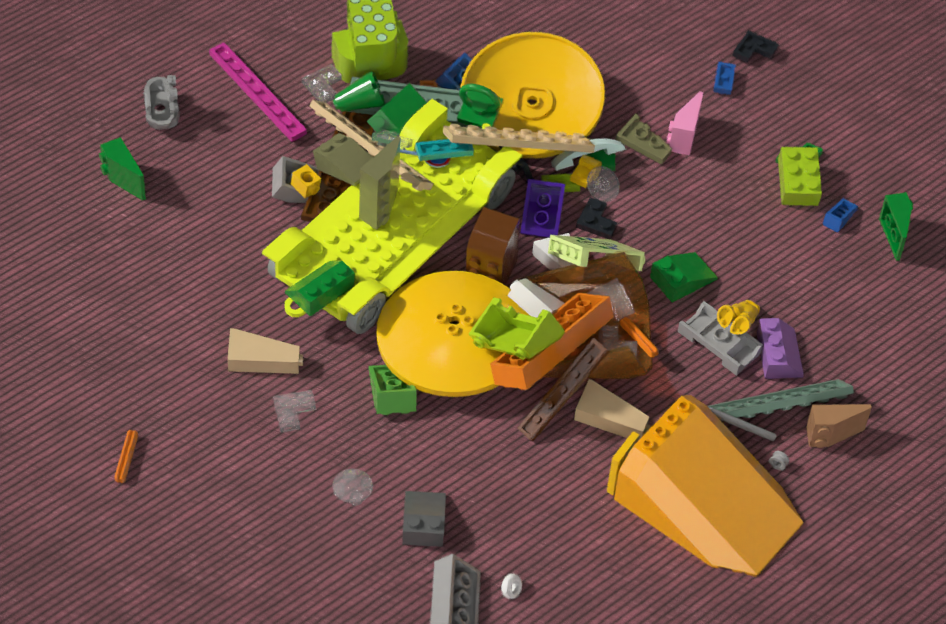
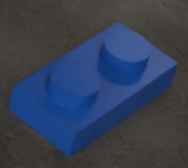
(724, 78)

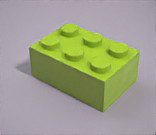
(799, 176)

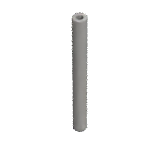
(744, 425)

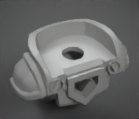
(161, 92)

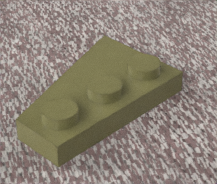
(640, 138)

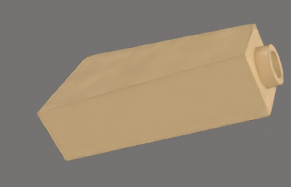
(261, 354)
(609, 412)

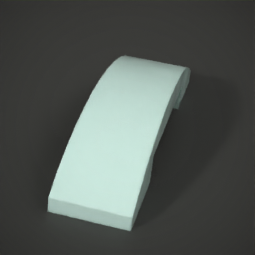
(608, 145)

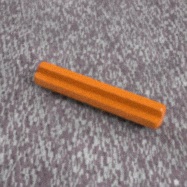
(639, 336)
(126, 456)

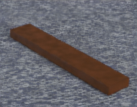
(563, 389)

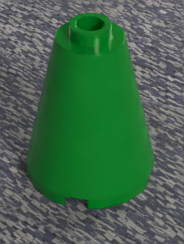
(360, 94)

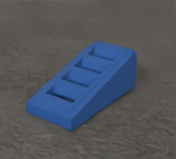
(838, 216)

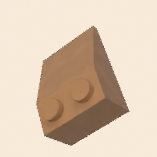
(835, 423)

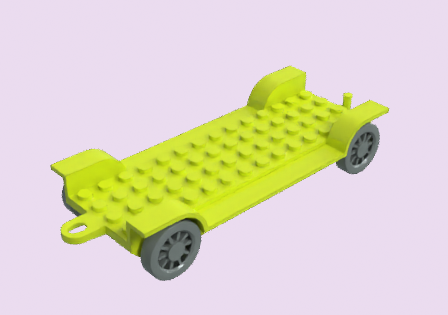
(414, 232)

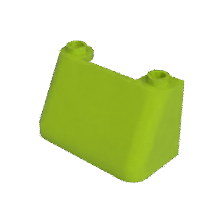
(515, 332)

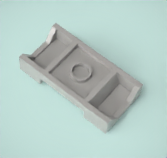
(734, 349)

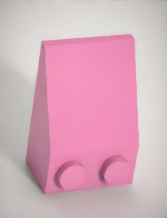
(684, 126)

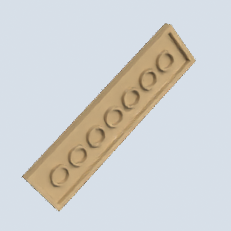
(522, 139)

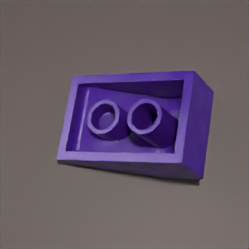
(542, 208)

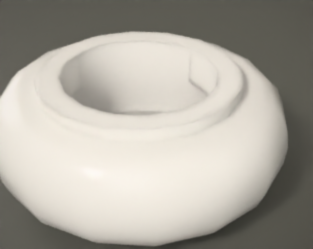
(514, 581)

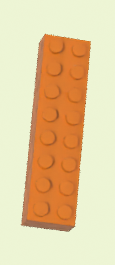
(580, 320)

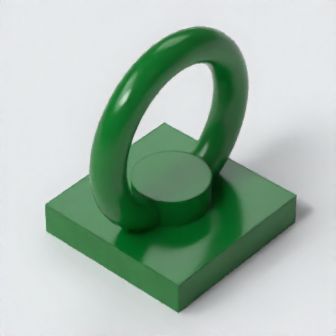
(479, 105)

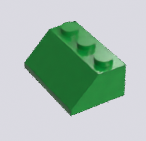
(322, 286)

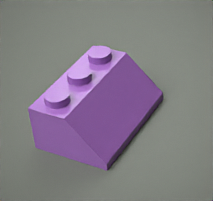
(779, 350)

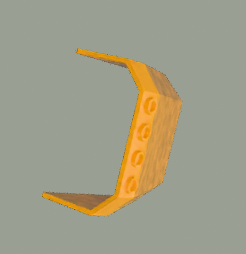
(706, 490)

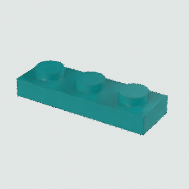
(442, 149)

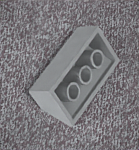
(455, 592)

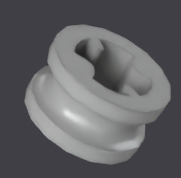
(779, 460)

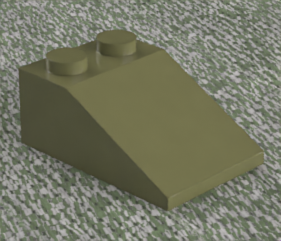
(341, 158)

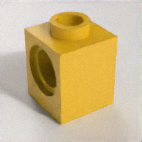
(306, 181)

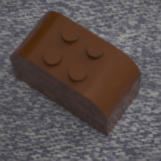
(493, 245)

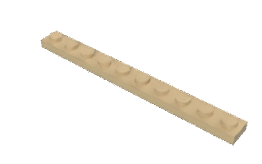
(345, 126)

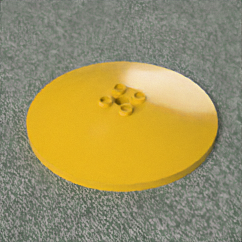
(544, 70)
(422, 343)

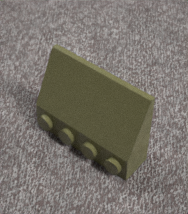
(380, 185)

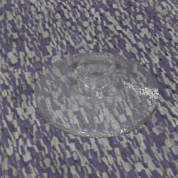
(608, 181)

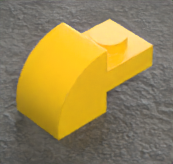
(585, 166)

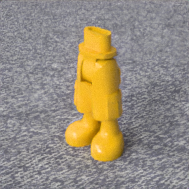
(740, 314)

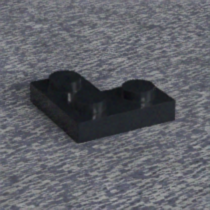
(754, 43)
(593, 222)

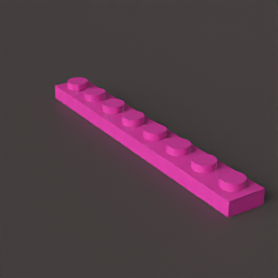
(258, 92)

